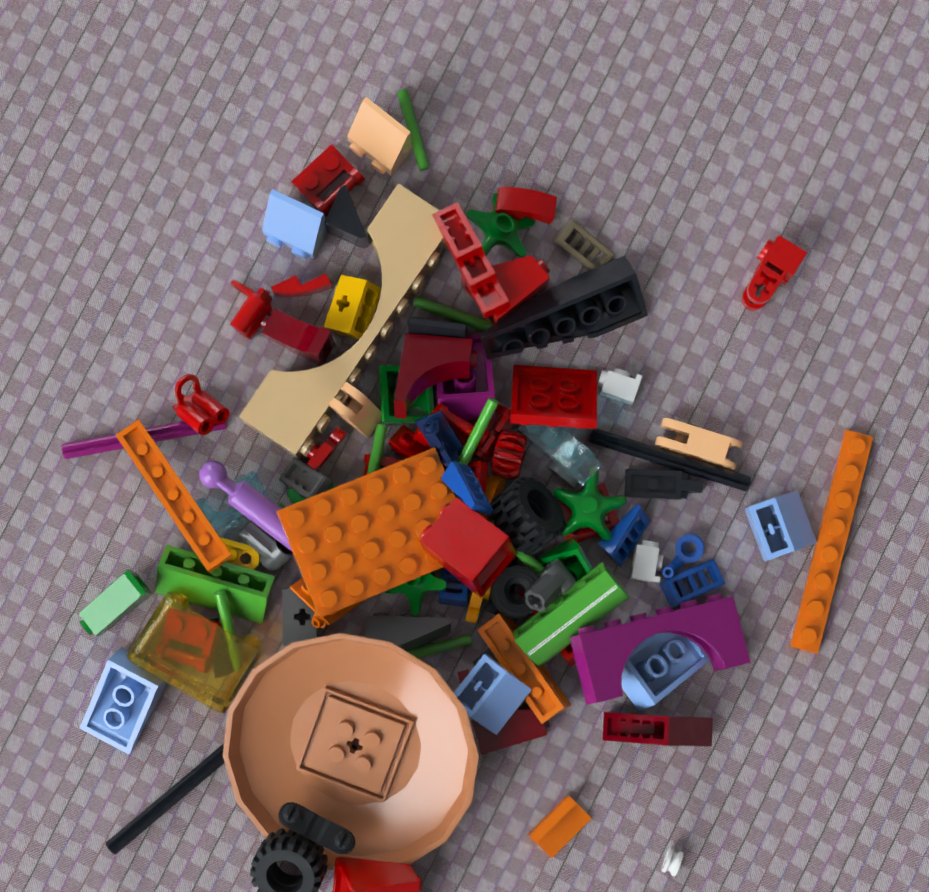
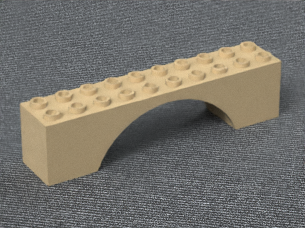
(294, 405)

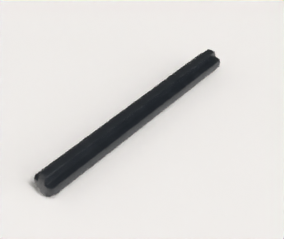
(670, 459)
(166, 801)

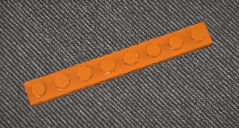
(831, 541)

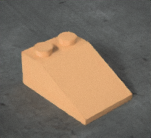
(379, 138)

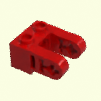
(777, 266)

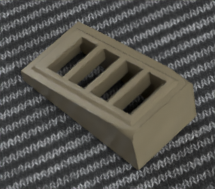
(565, 231)

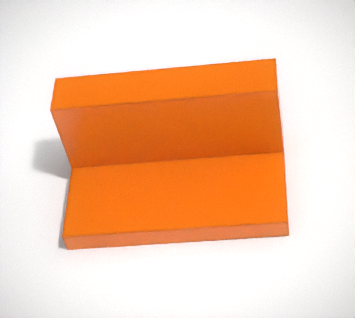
(559, 826)

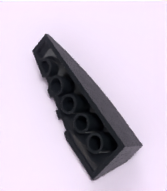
(573, 309)

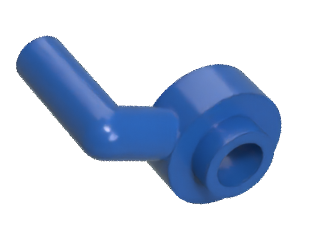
(683, 554)

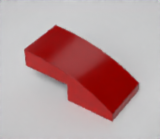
(526, 202)
(292, 288)

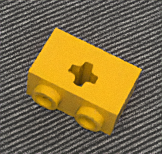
(352, 307)

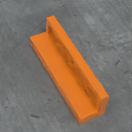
(546, 696)

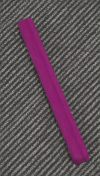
(111, 442)

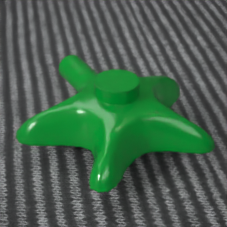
(500, 229)
(589, 507)
(417, 589)

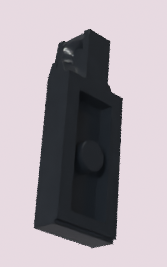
(659, 484)

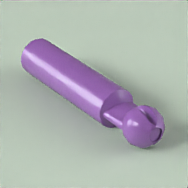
(245, 500)

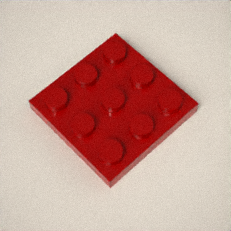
(554, 397)

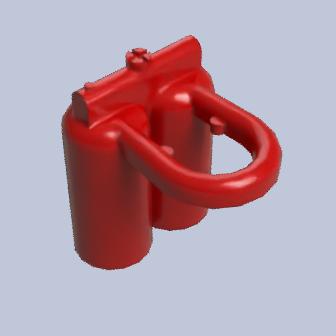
(253, 310)
(199, 408)

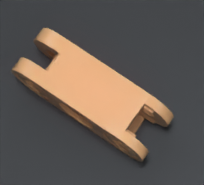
(357, 410)
(698, 443)

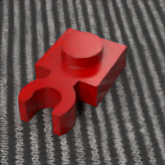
(320, 454)

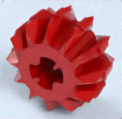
(509, 454)

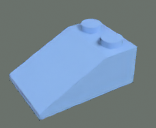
(293, 225)
(659, 667)
(122, 702)

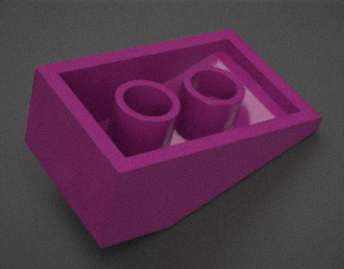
(468, 396)

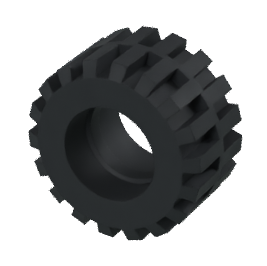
(528, 515)
(291, 848)

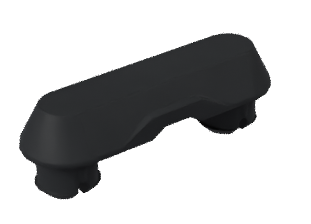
(316, 828)

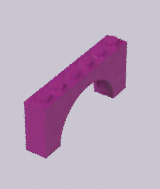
(604, 652)

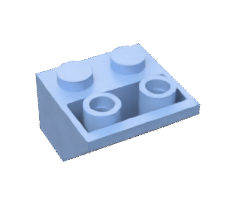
(780, 525)
(491, 694)

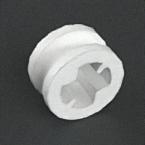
(672, 862)

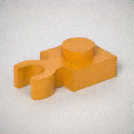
(474, 606)

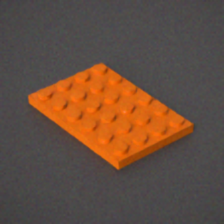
(367, 532)

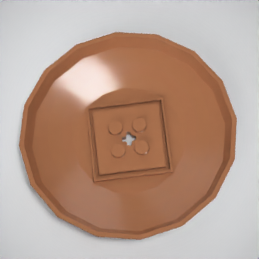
(294, 735)

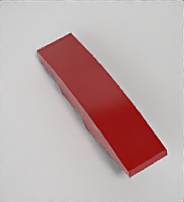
(471, 260)

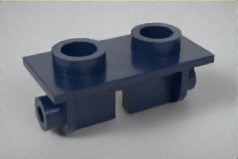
(441, 436)

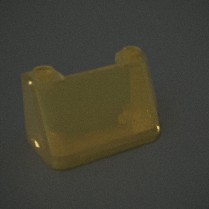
(195, 653)

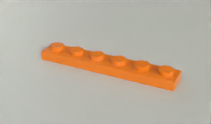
(174, 496)

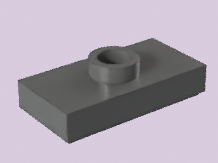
(304, 479)

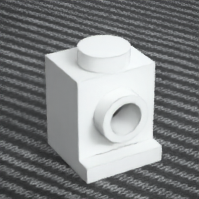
(619, 385)
(646, 562)

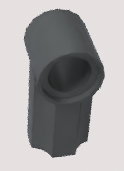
(272, 553)
(553, 582)

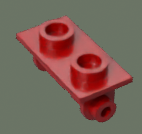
(496, 425)
(404, 444)

